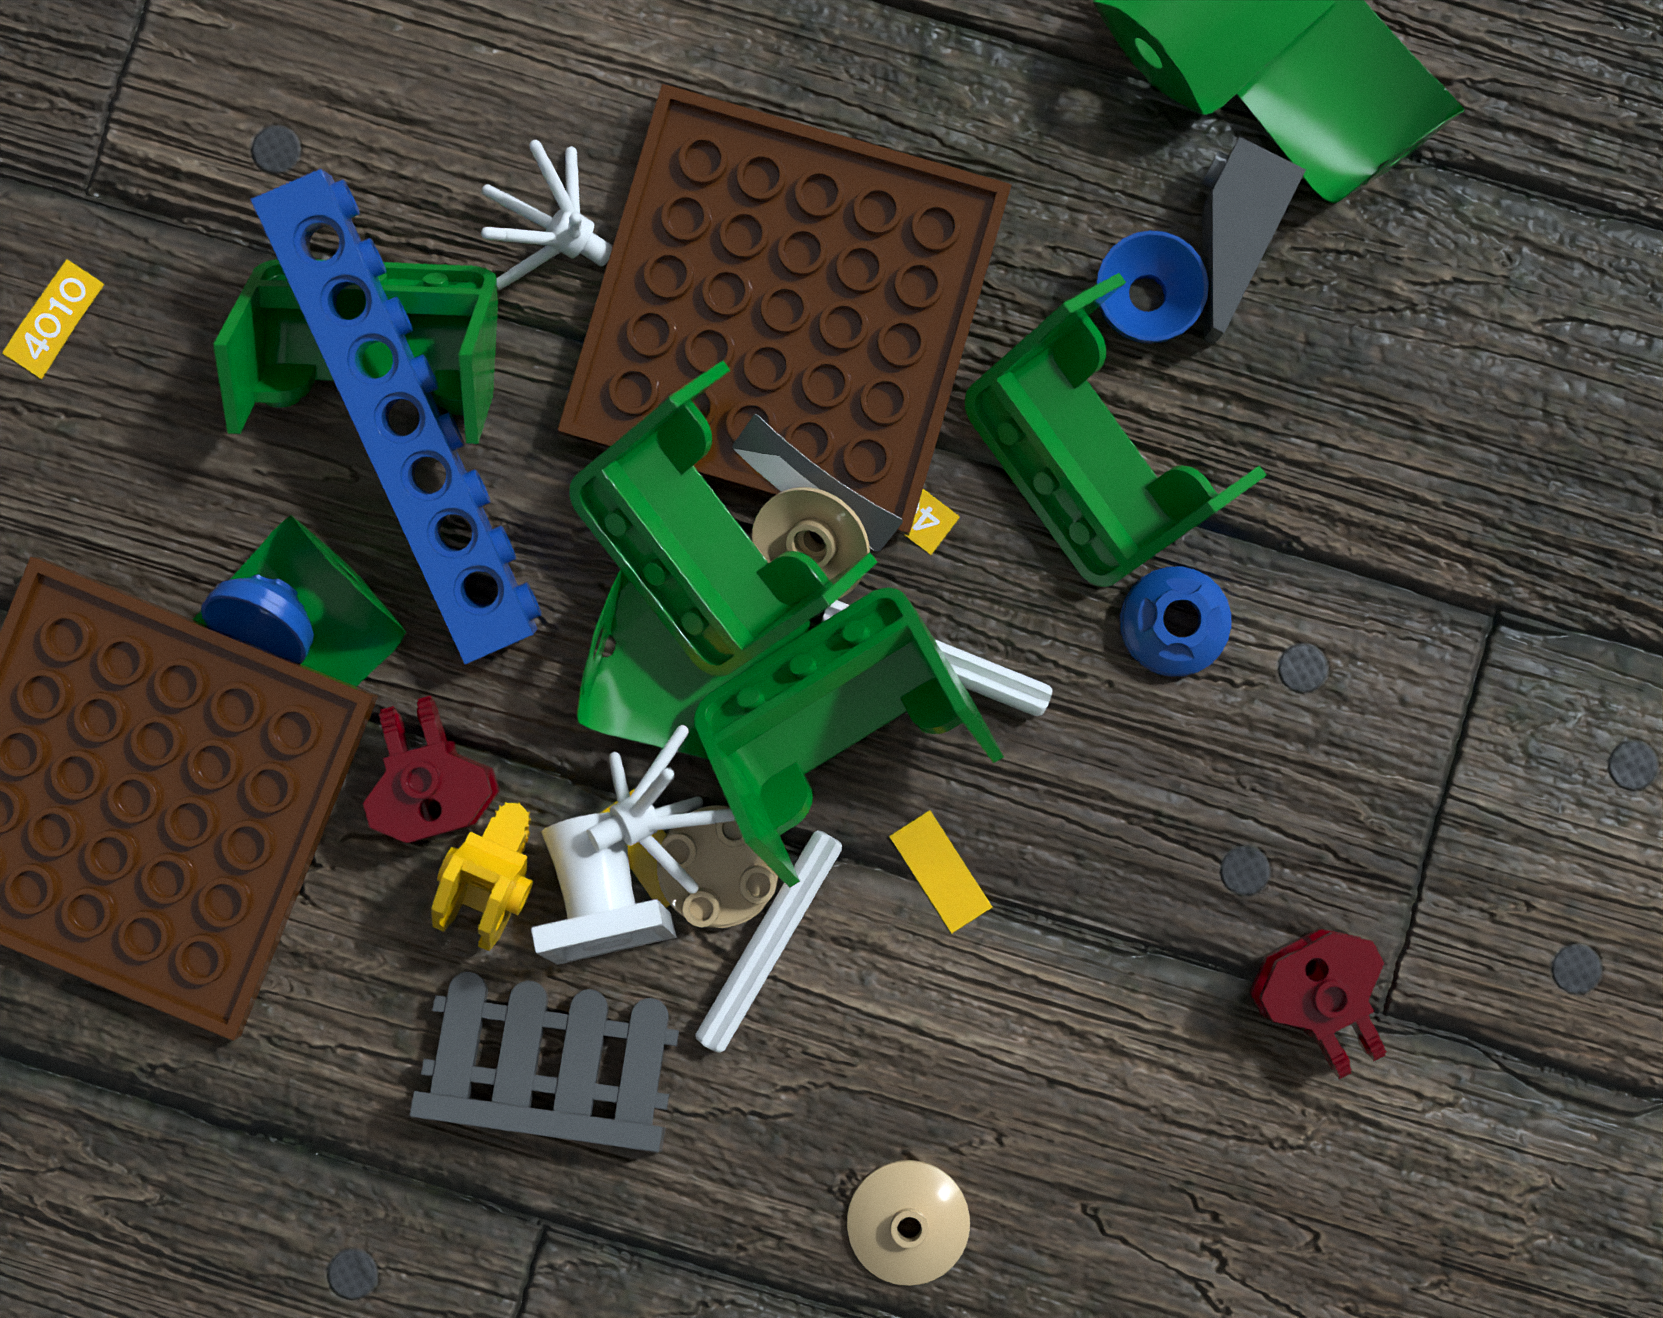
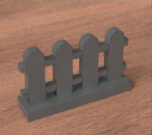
(518, 1063)

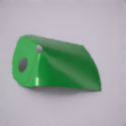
(1205, 47)
(1348, 100)
(347, 618)
(649, 679)

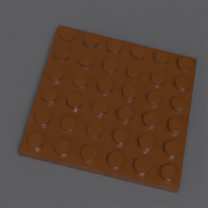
(808, 267)
(158, 794)

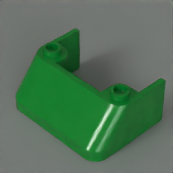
(274, 359)
(1076, 457)
(689, 549)
(817, 702)

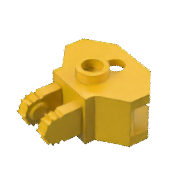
(487, 875)

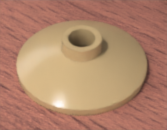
(791, 515)
(900, 1192)

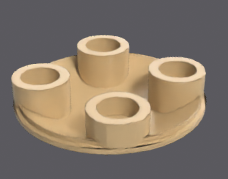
(729, 874)

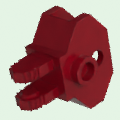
(418, 776)
(1328, 996)

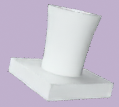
(596, 898)

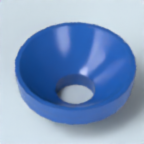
(1169, 263)
(262, 614)
(1144, 627)

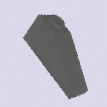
(1238, 222)

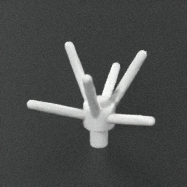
(565, 232)
(636, 818)

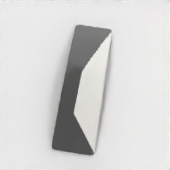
(790, 469)

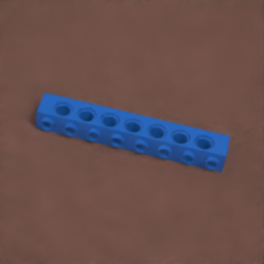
(290, 220)

